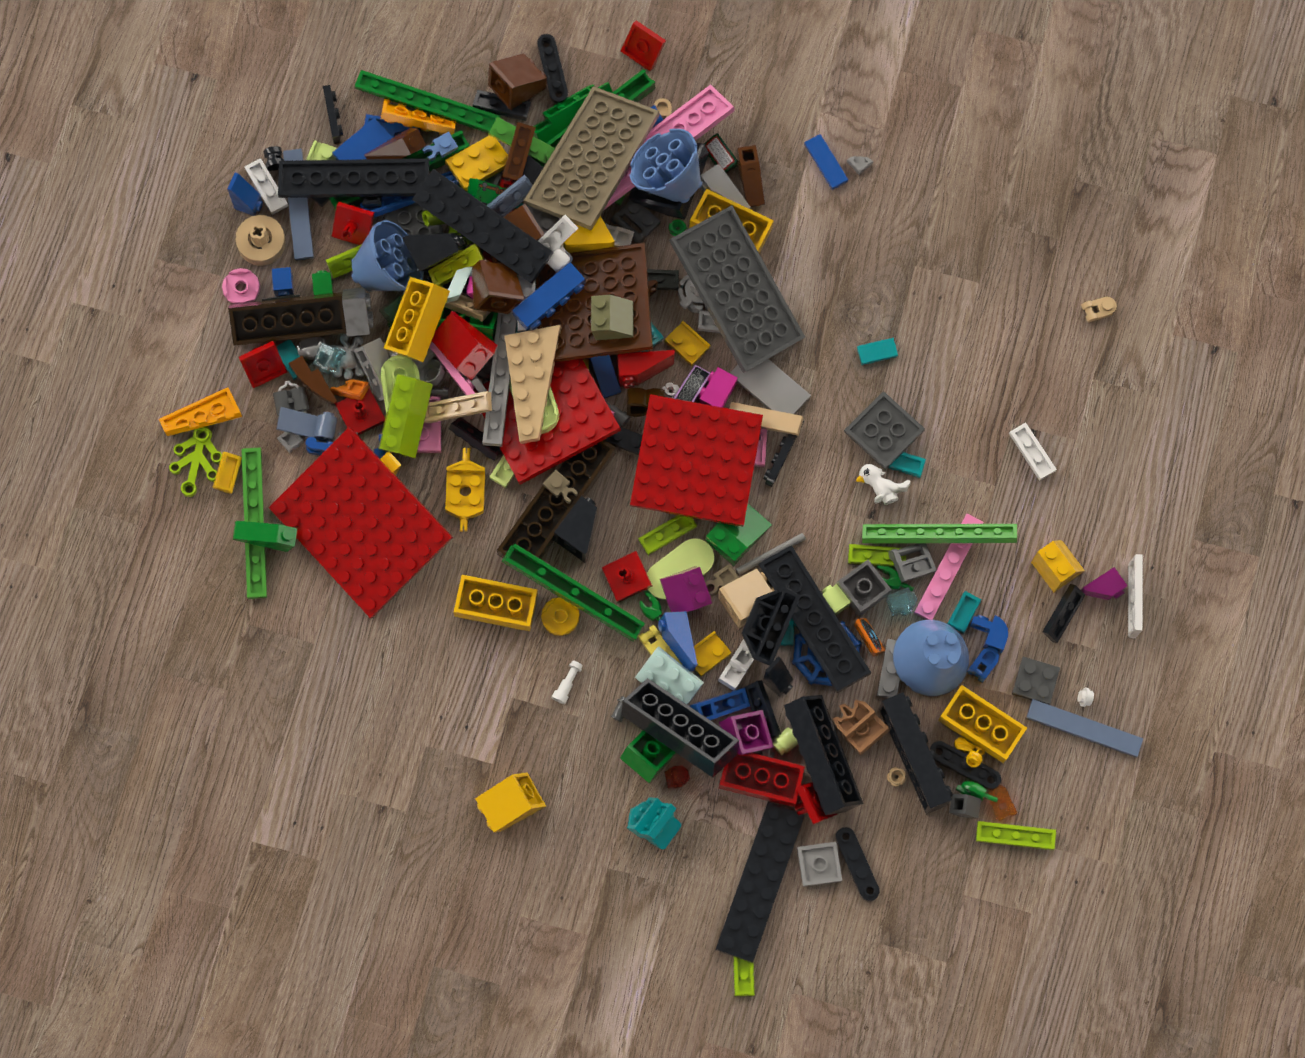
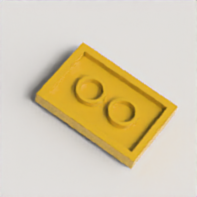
(478, 161)

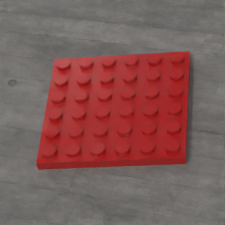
(581, 423)
(696, 460)

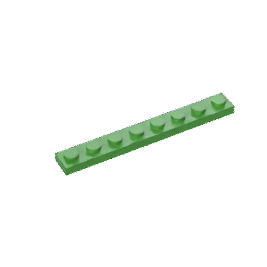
(538, 150)
(254, 512)
(939, 533)

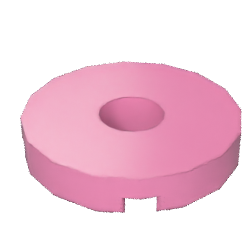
(241, 276)

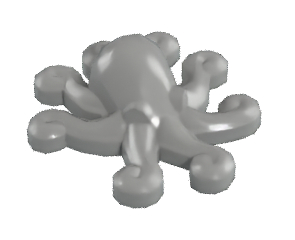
(350, 359)

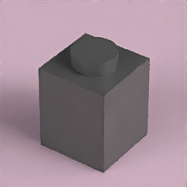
(965, 806)

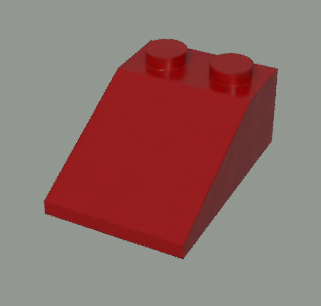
(463, 345)
(641, 366)

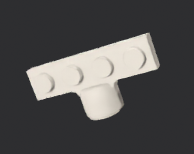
(554, 240)

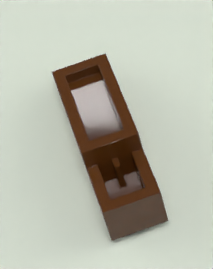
(312, 380)

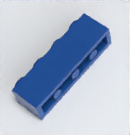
(548, 297)

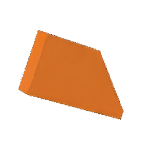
(352, 389)

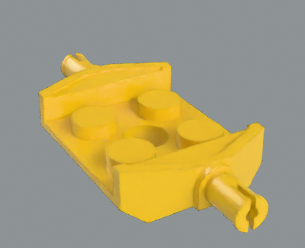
(460, 475)

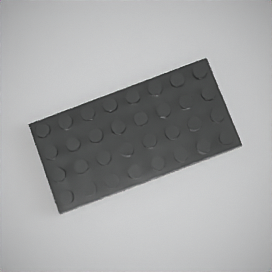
(737, 288)

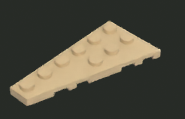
(531, 370)

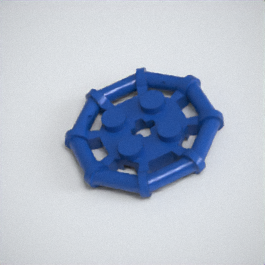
(799, 660)

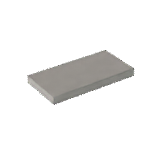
(772, 387)

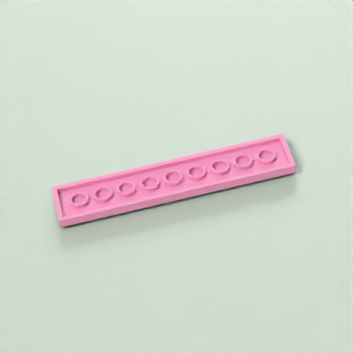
(695, 116)

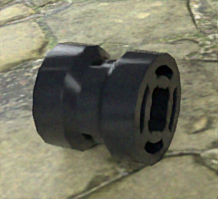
(273, 156)

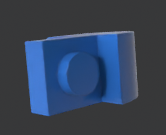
(996, 630)

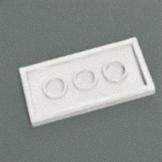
(1135, 596)

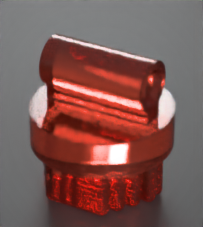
(677, 776)

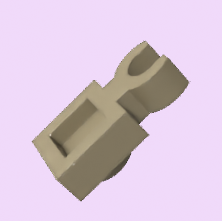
(558, 484)
(723, 577)

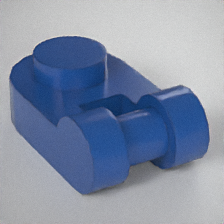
(315, 447)
(988, 658)

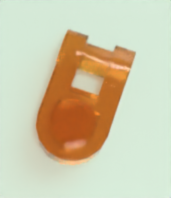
(1003, 797)

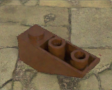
(750, 175)

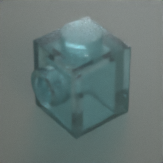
(901, 602)

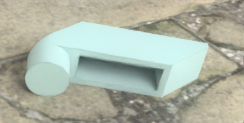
(458, 283)

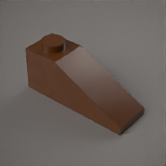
(398, 146)

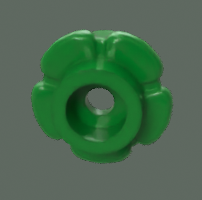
(677, 223)

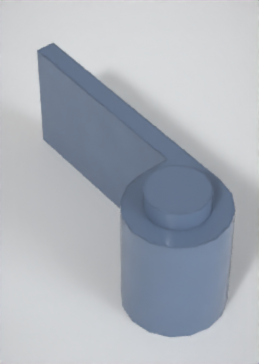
(307, 425)

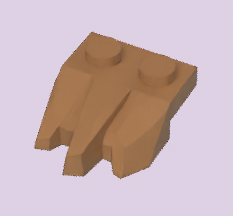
(860, 726)

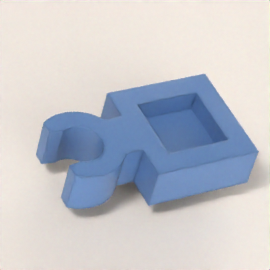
(443, 145)

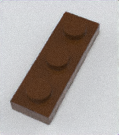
(518, 151)

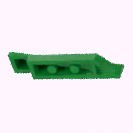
(562, 114)

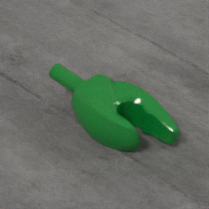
(894, 580)
(653, 612)
(976, 790)

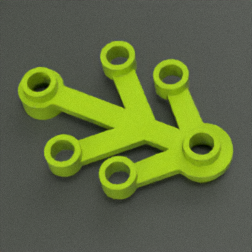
(196, 458)

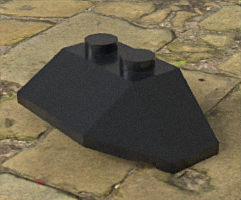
(768, 623)

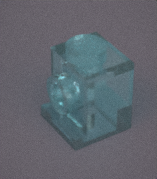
(328, 358)

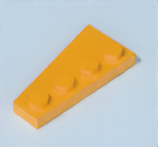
(416, 118)
(205, 412)

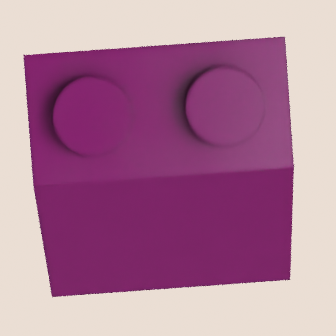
(686, 590)
(749, 730)

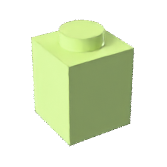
(836, 598)

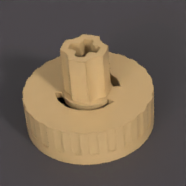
(250, 231)

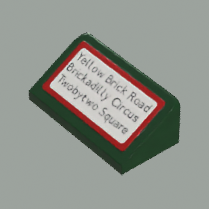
(720, 153)

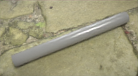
(753, 563)

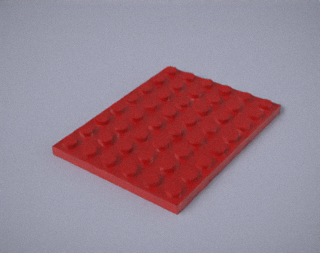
(360, 522)

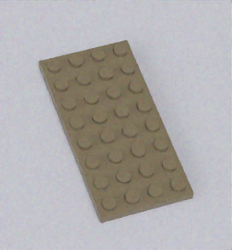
(592, 157)

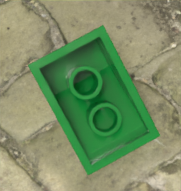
(735, 541)
(647, 756)

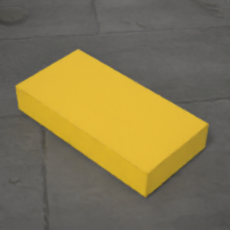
(227, 472)

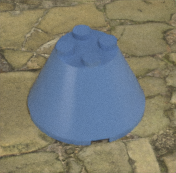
(668, 166)
(384, 260)
(931, 657)

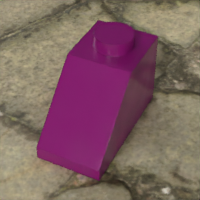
(1106, 586)

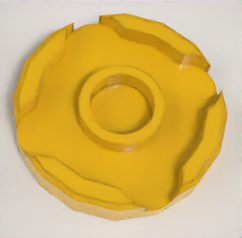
(560, 617)

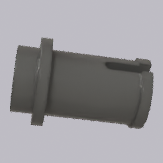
(618, 710)

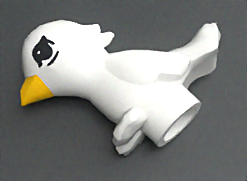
(884, 488)

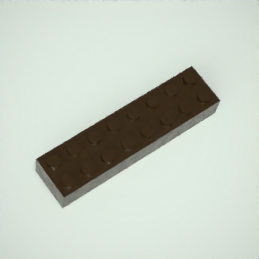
(545, 512)

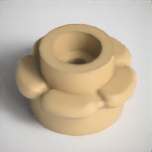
(891, 776)

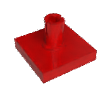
(643, 45)
(352, 223)
(262, 364)
(361, 414)
(627, 576)
(811, 804)

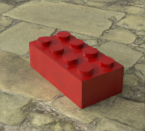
(763, 778)

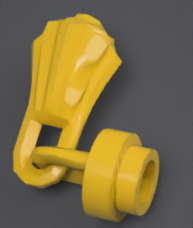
(974, 758)

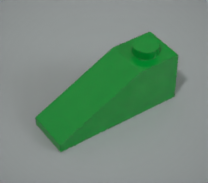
(265, 535)

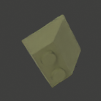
(611, 317)

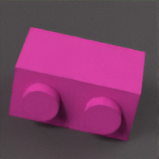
(719, 388)

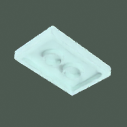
(670, 676)

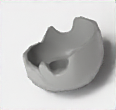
(309, 347)
(432, 372)

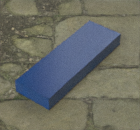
(826, 161)

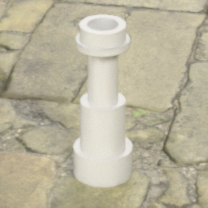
(561, 694)

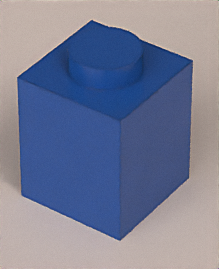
(282, 281)

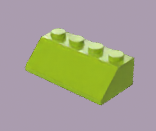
(405, 416)

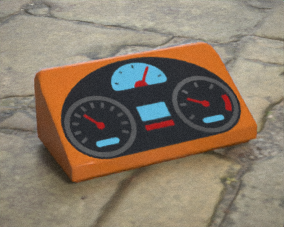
(869, 636)

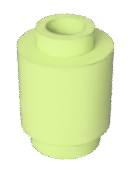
(785, 742)

